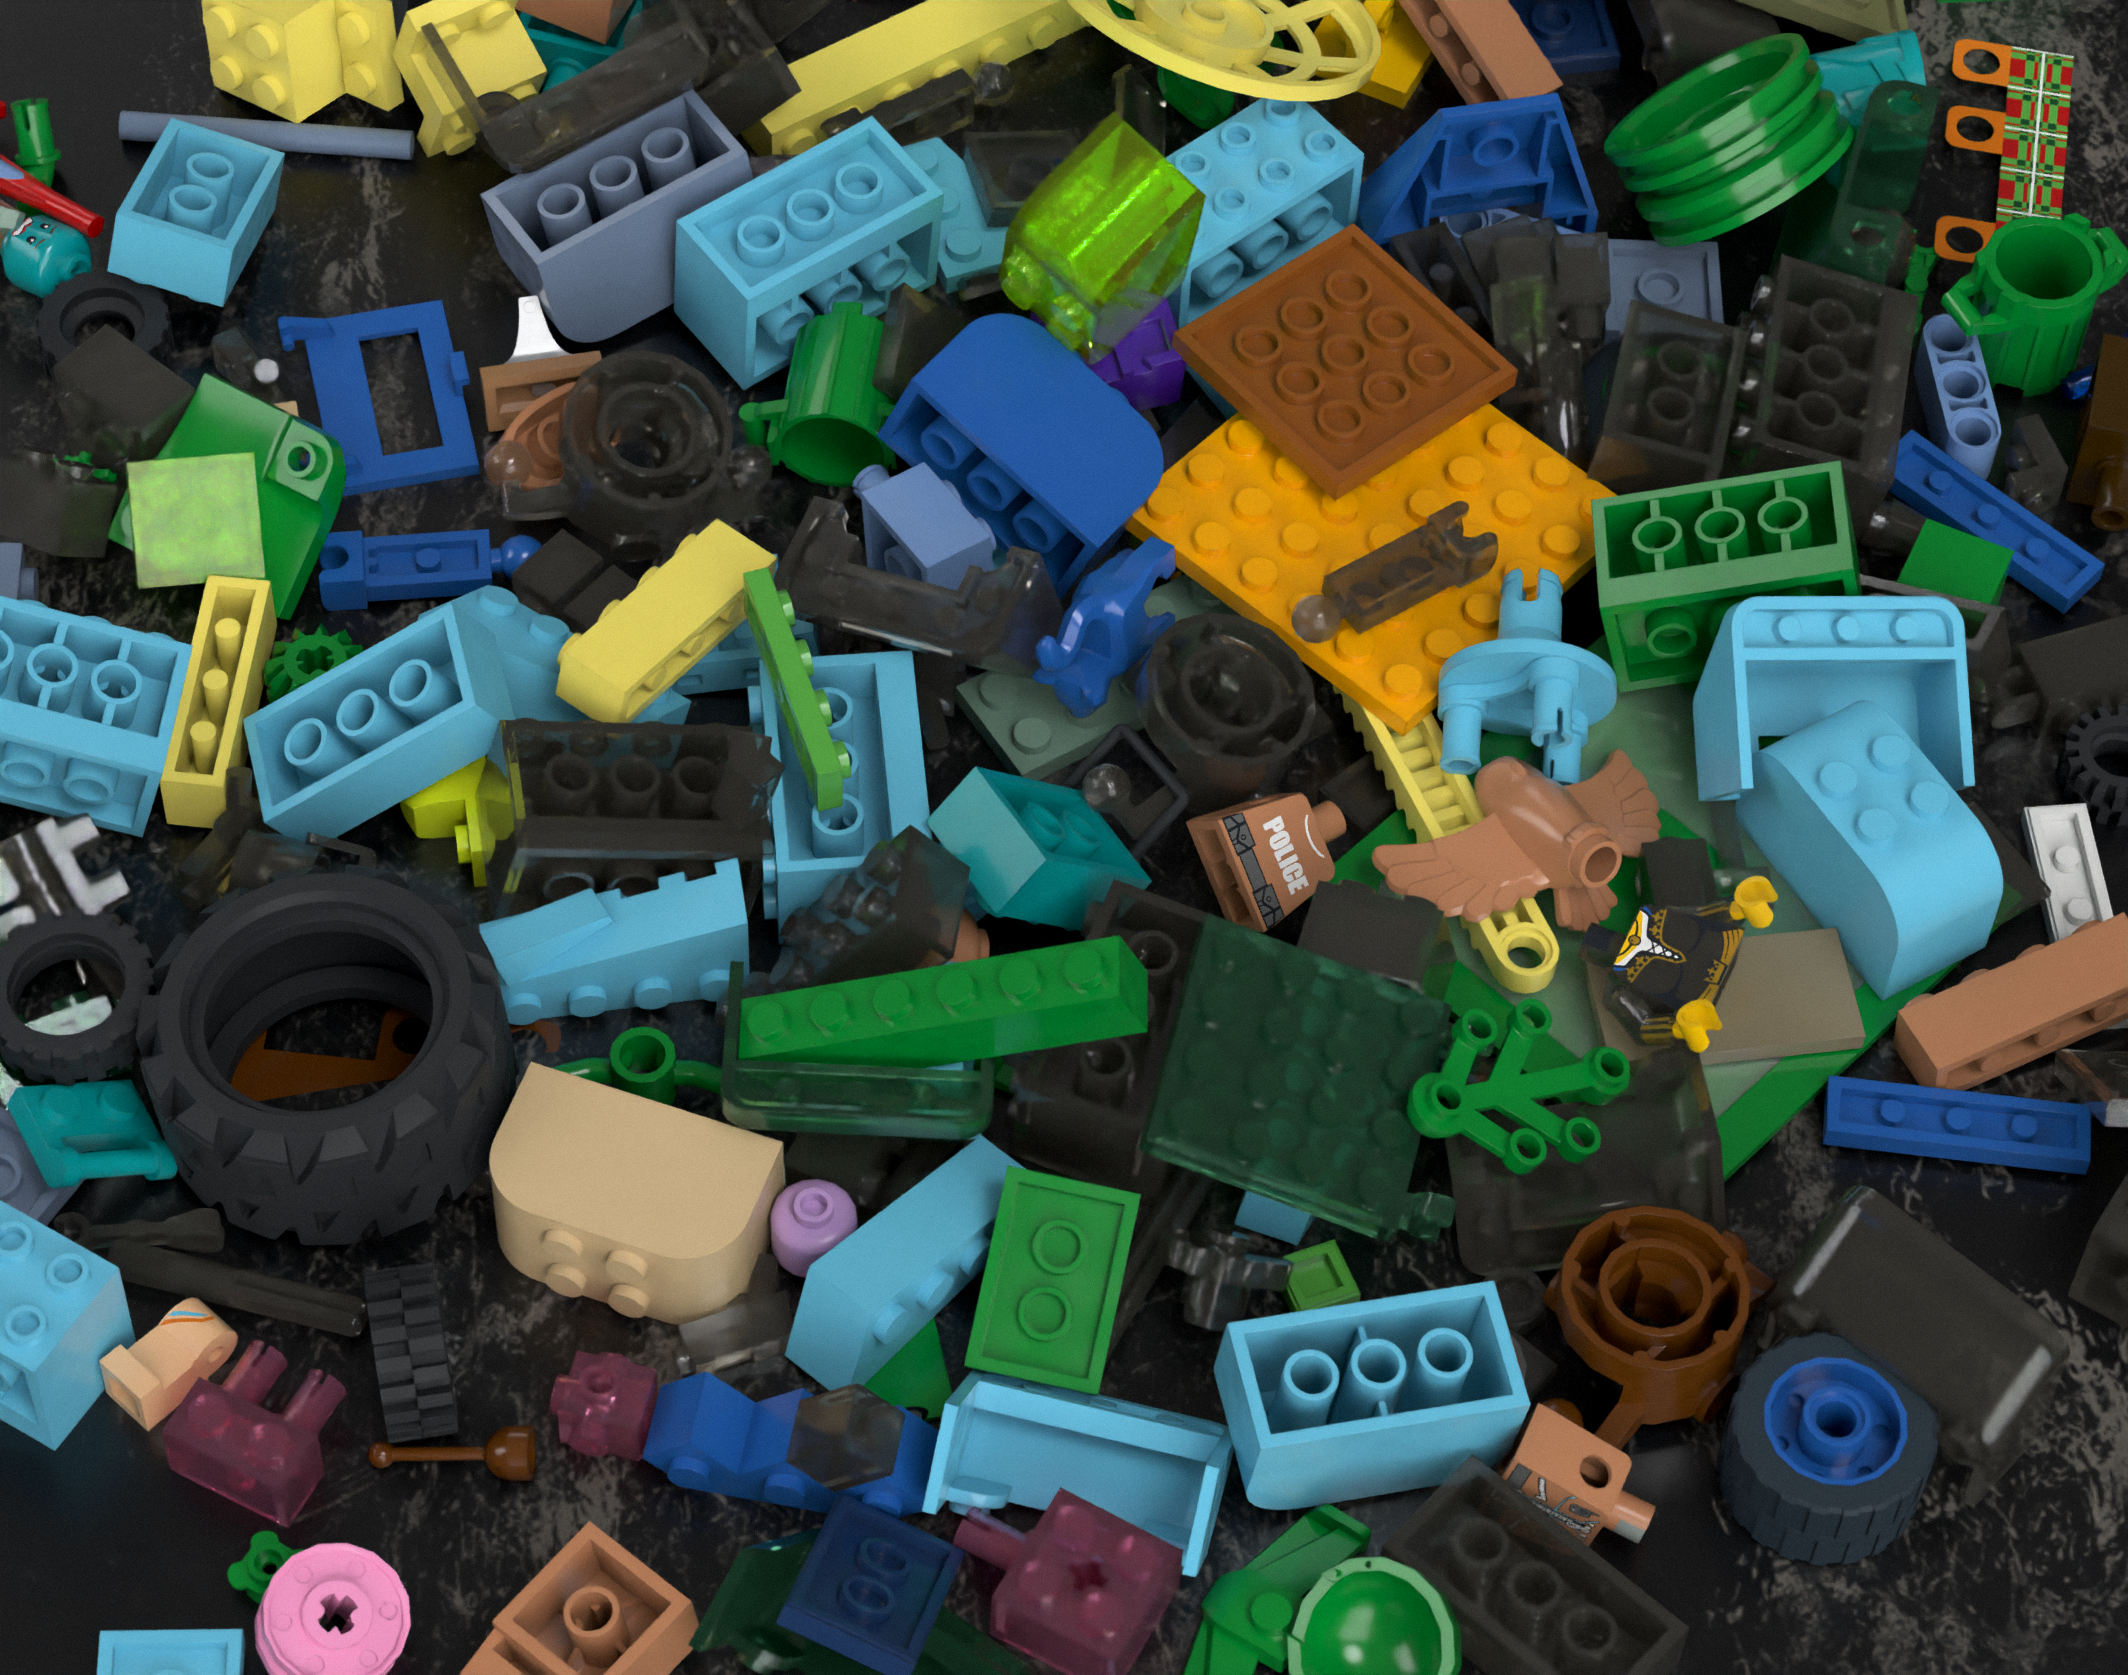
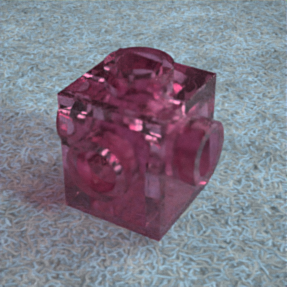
(605, 1405)

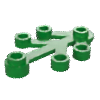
(1515, 1093)

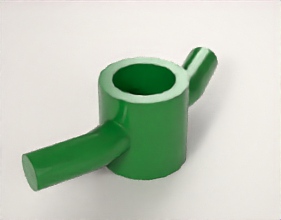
(642, 1050)

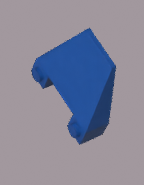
(1481, 161)

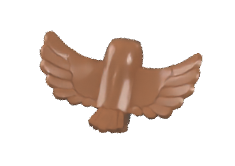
(1532, 841)

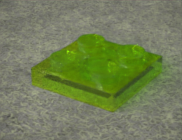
(194, 519)

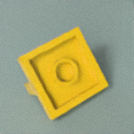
(1402, 58)

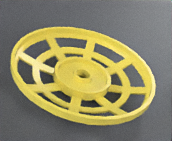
(1228, 39)

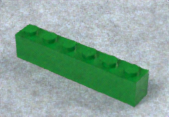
(955, 1010)

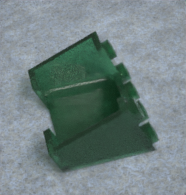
(1873, 172)

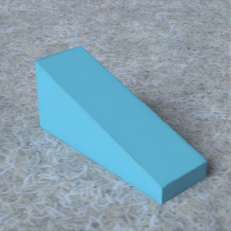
(543, 934)

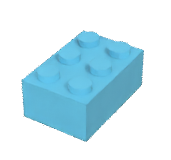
(195, 212)

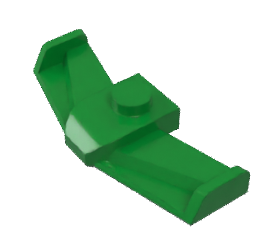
(1258, 1605)

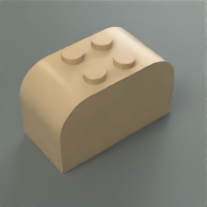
(630, 1197)

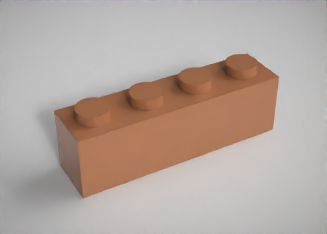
(1483, 48)
(2018, 1009)

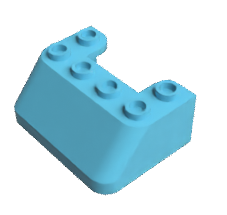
(1806, 657)

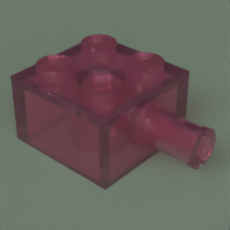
(1077, 1585)

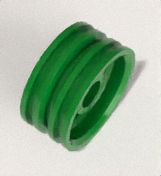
(1729, 140)

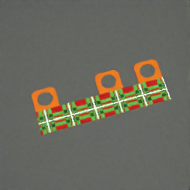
(2027, 136)

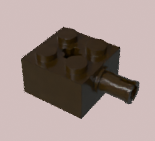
(2101, 443)

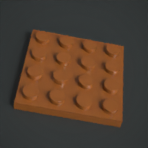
(1344, 360)

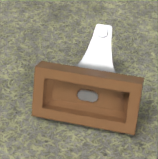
(531, 371)

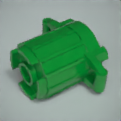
(2036, 297)

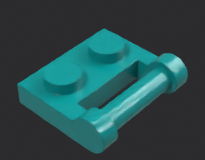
(90, 1118)

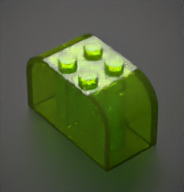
(1102, 240)

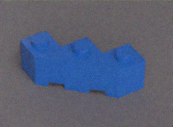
(734, 1447)

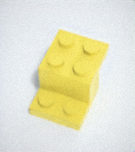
(489, 51)
(303, 52)

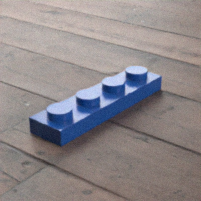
(1963, 500)
(1957, 1125)

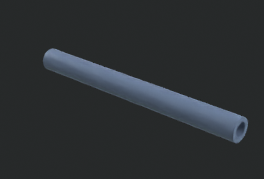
(280, 135)

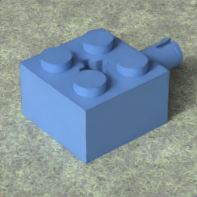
(920, 527)

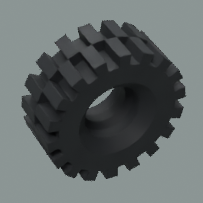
(410, 1352)

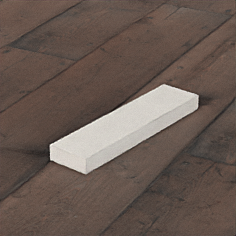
(2068, 862)

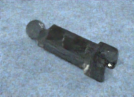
(935, 107)
(1397, 576)

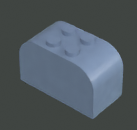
(602, 221)

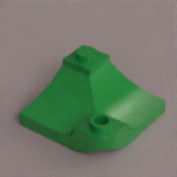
(293, 498)

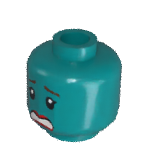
(44, 255)

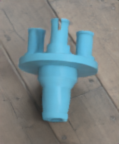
(1524, 685)

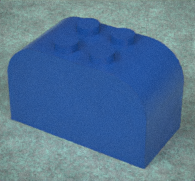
(1029, 442)

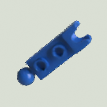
(413, 565)

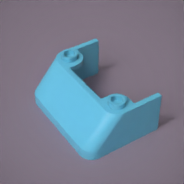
(1028, 1439)

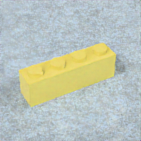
(660, 626)
(218, 692)

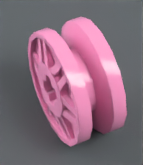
(332, 1582)

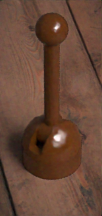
(507, 1452)

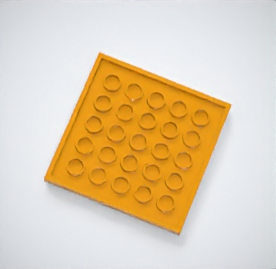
(1269, 534)

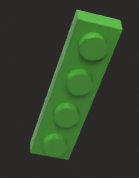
(789, 669)

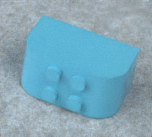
(1875, 845)
(1369, 1395)

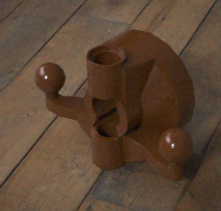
(1675, 1275)

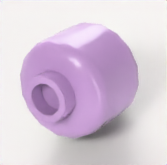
(809, 1222)

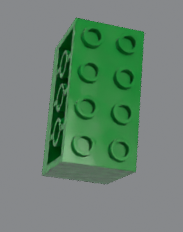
(1694, 550)

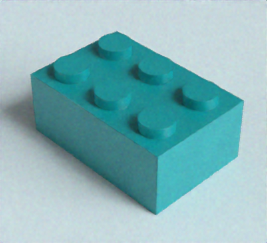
(1032, 848)

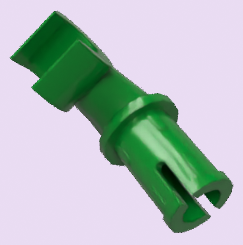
(35, 144)

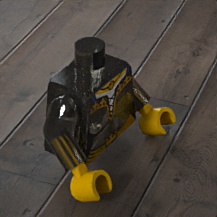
(1676, 964)

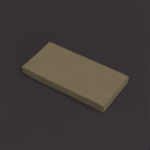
(1781, 1001)

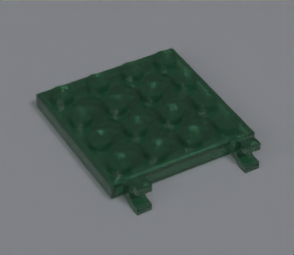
(1300, 1082)

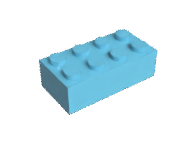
(379, 726)

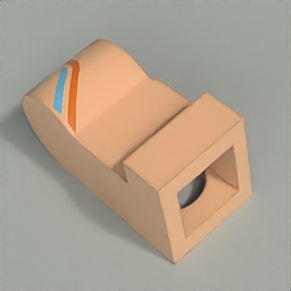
(167, 1361)

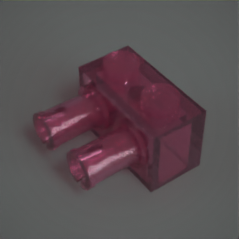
(246, 1451)

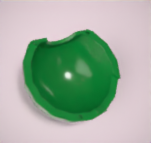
(1374, 1621)

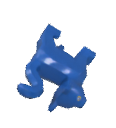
(1105, 627)

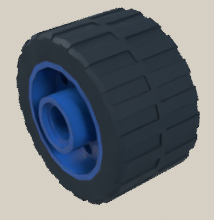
(1825, 1451)

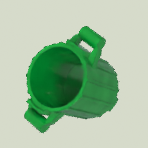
(829, 406)

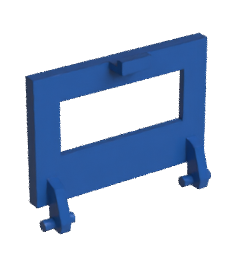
(347, 404)

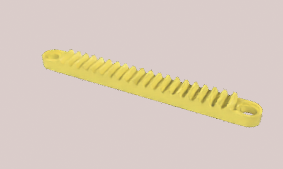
(1444, 805)

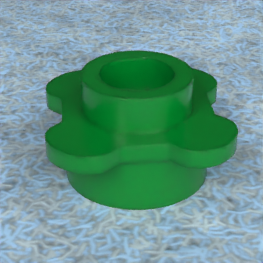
(249, 1572)

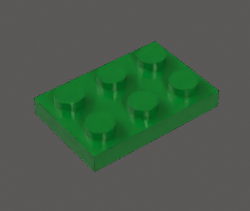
(1052, 1281)

